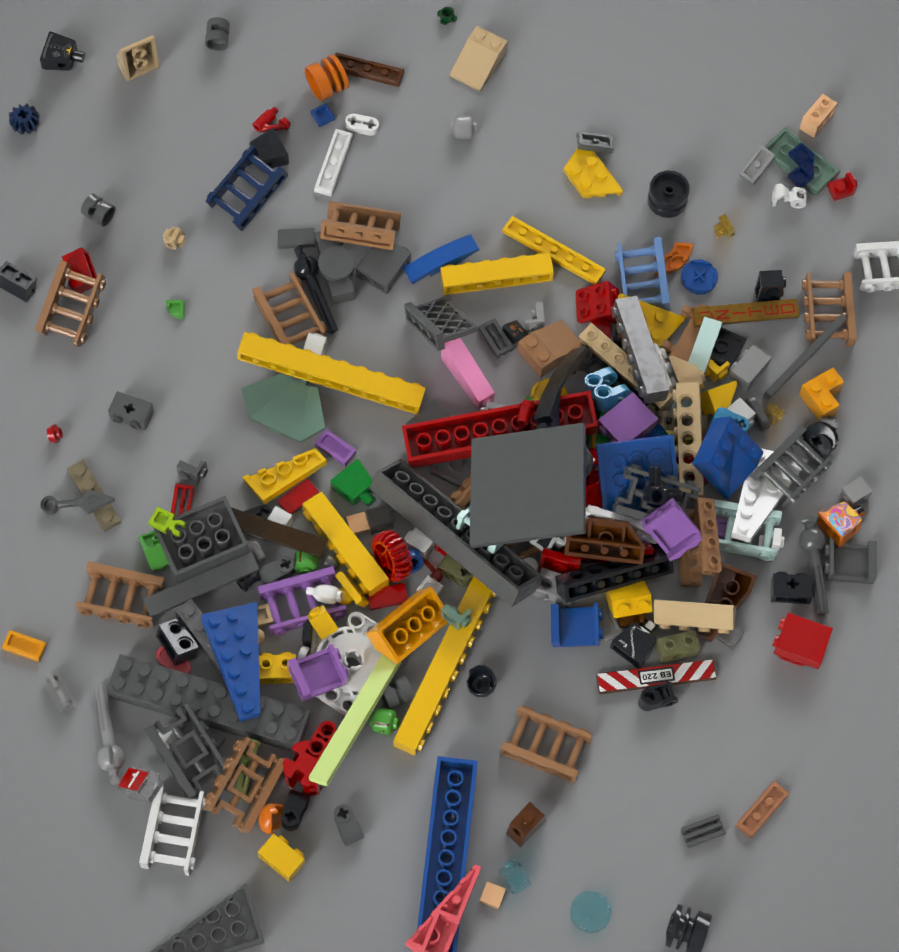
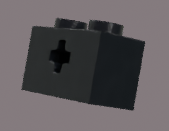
(781, 590)

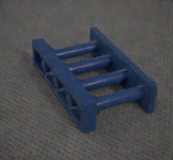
(255, 203)

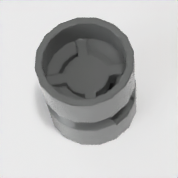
(217, 34)
(97, 209)
(397, 692)

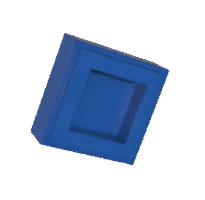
(322, 115)

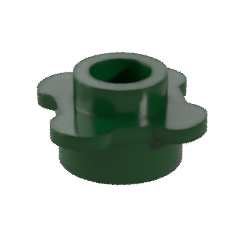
(447, 11)

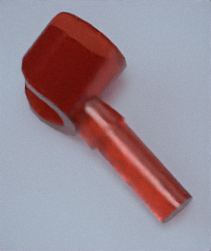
(436, 573)

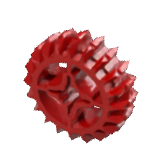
(392, 555)

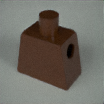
(527, 823)

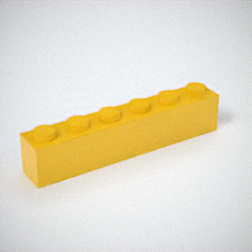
(496, 273)
(345, 544)

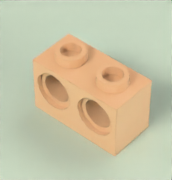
(818, 115)

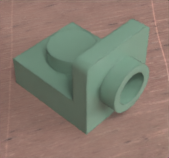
(454, 617)

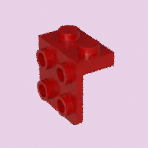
(596, 302)

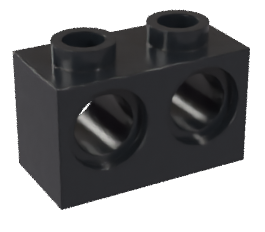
(770, 285)
(176, 642)

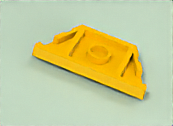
(590, 175)
(659, 321)

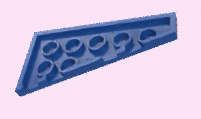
(236, 649)

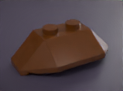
(607, 541)

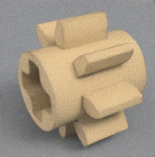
(174, 238)

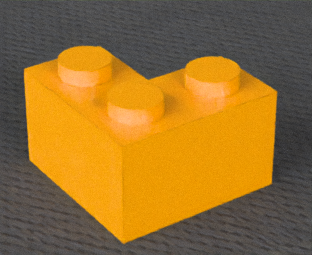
(819, 393)

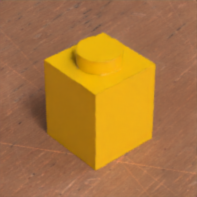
(322, 621)

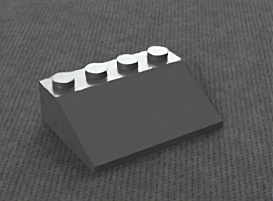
(206, 541)

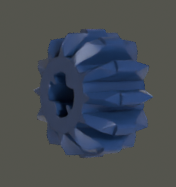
(24, 118)

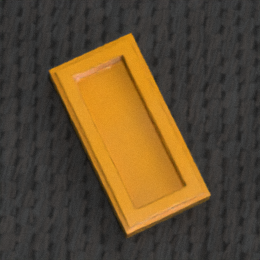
(24, 646)

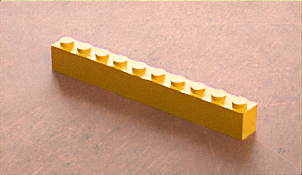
(330, 372)
(443, 671)

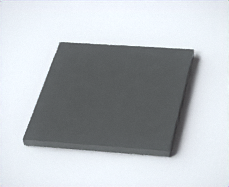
(528, 486)

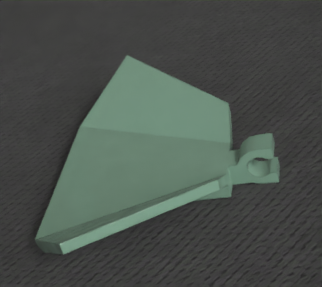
(285, 406)

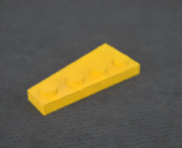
(278, 479)

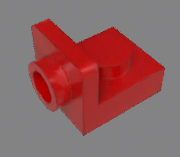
(843, 187)

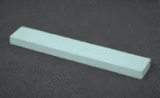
(702, 349)

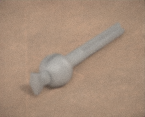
(110, 757)

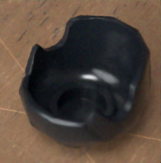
(481, 681)

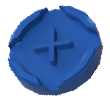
(699, 277)

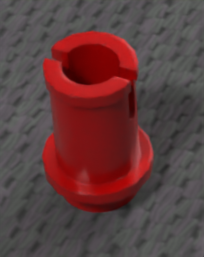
(525, 412)

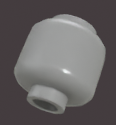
(463, 127)

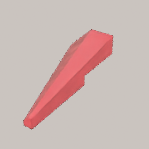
(440, 928)

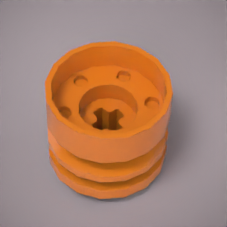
(326, 77)

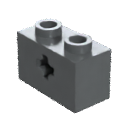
(122, 411)

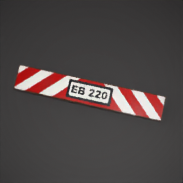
(653, 676)

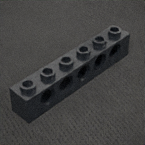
(611, 575)

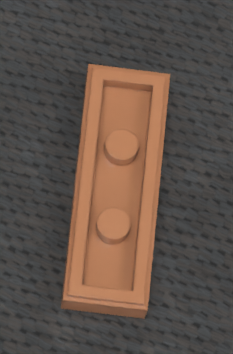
(762, 809)

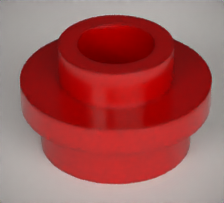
(54, 433)

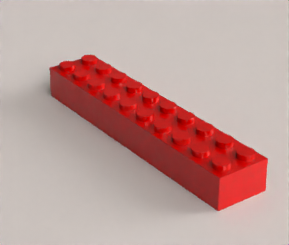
(452, 436)

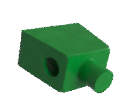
(354, 484)

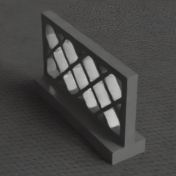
(428, 327)

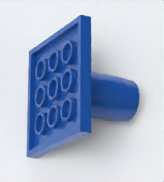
(644, 452)

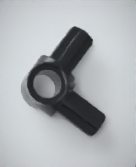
(662, 494)

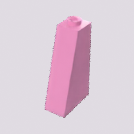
(467, 372)

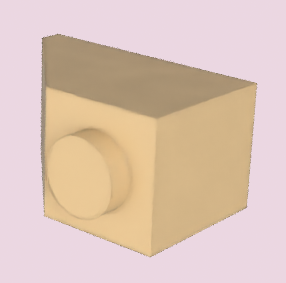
(686, 372)

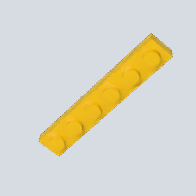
(559, 253)

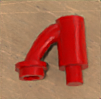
(263, 121)

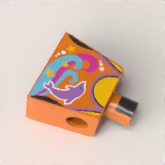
(841, 522)

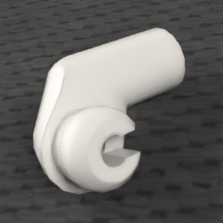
(256, 550)

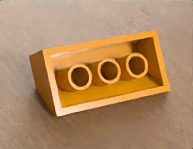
(408, 625)

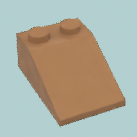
(547, 347)

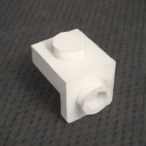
(777, 540)

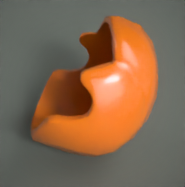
(270, 817)

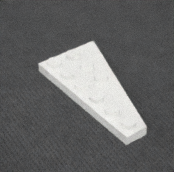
(759, 499)

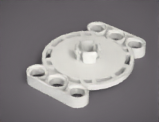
(354, 645)

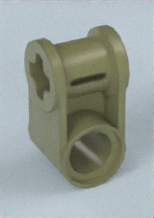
(453, 570)

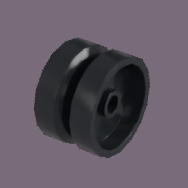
(668, 193)

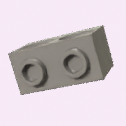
(551, 593)

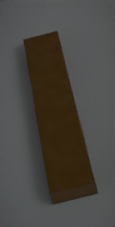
(280, 534)

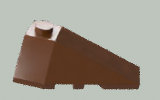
(728, 588)

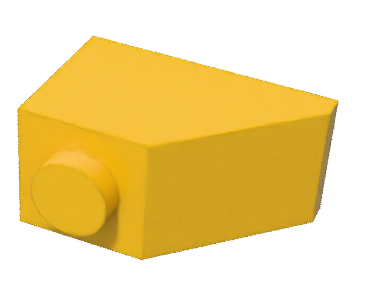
(717, 397)

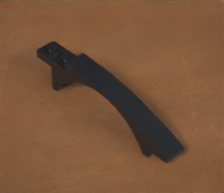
(548, 408)

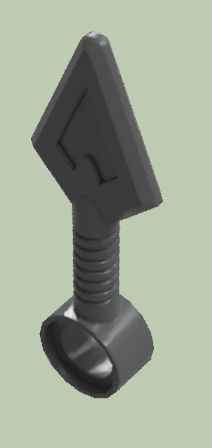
(89, 502)

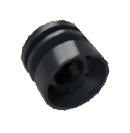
(688, 929)

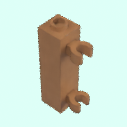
(687, 340)

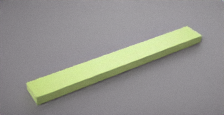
(353, 721)

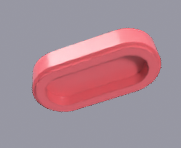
(165, 661)

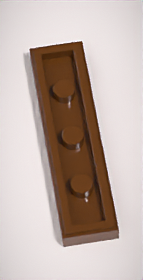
(371, 70)

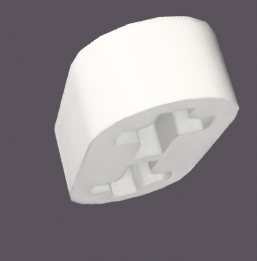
(362, 124)

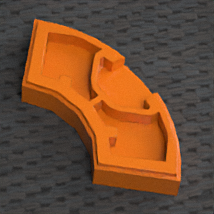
(677, 257)

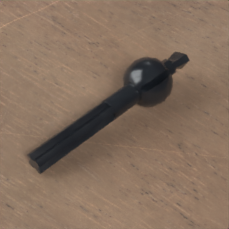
(306, 269)

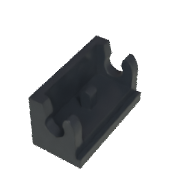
(17, 281)

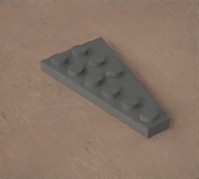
(223, 928)

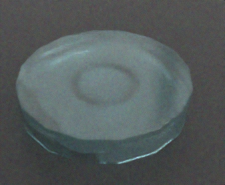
(590, 911)

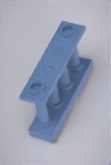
(657, 266)

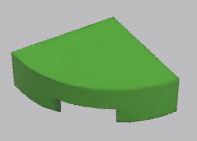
(176, 308)

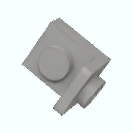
(538, 319)

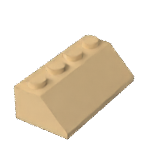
(692, 614)

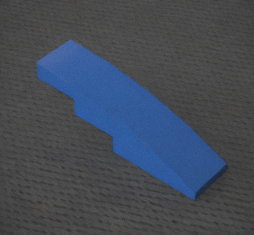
(447, 254)

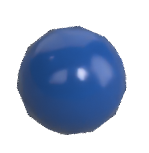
(417, 560)

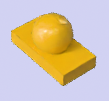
(350, 591)

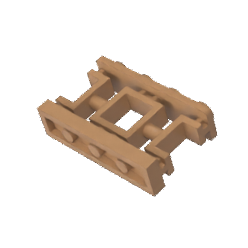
(707, 557)
(259, 791)

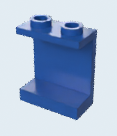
(576, 626)

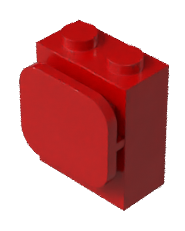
(801, 641)

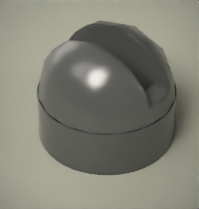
(331, 561)

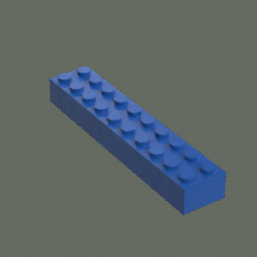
(447, 833)

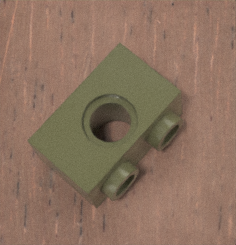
(677, 647)

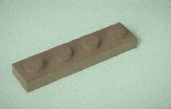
(85, 480)

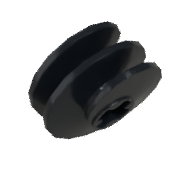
(827, 435)

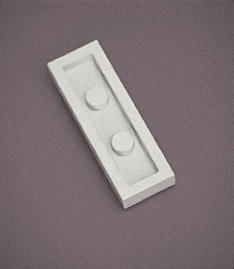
(666, 367)

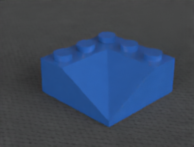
(727, 456)

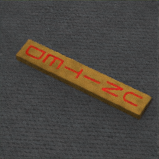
(747, 312)

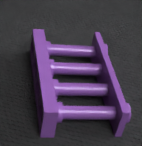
(288, 588)

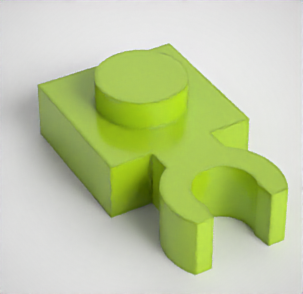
(165, 520)

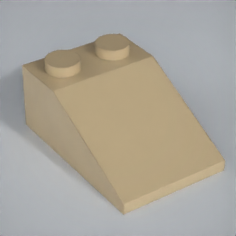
(138, 58)
(479, 58)

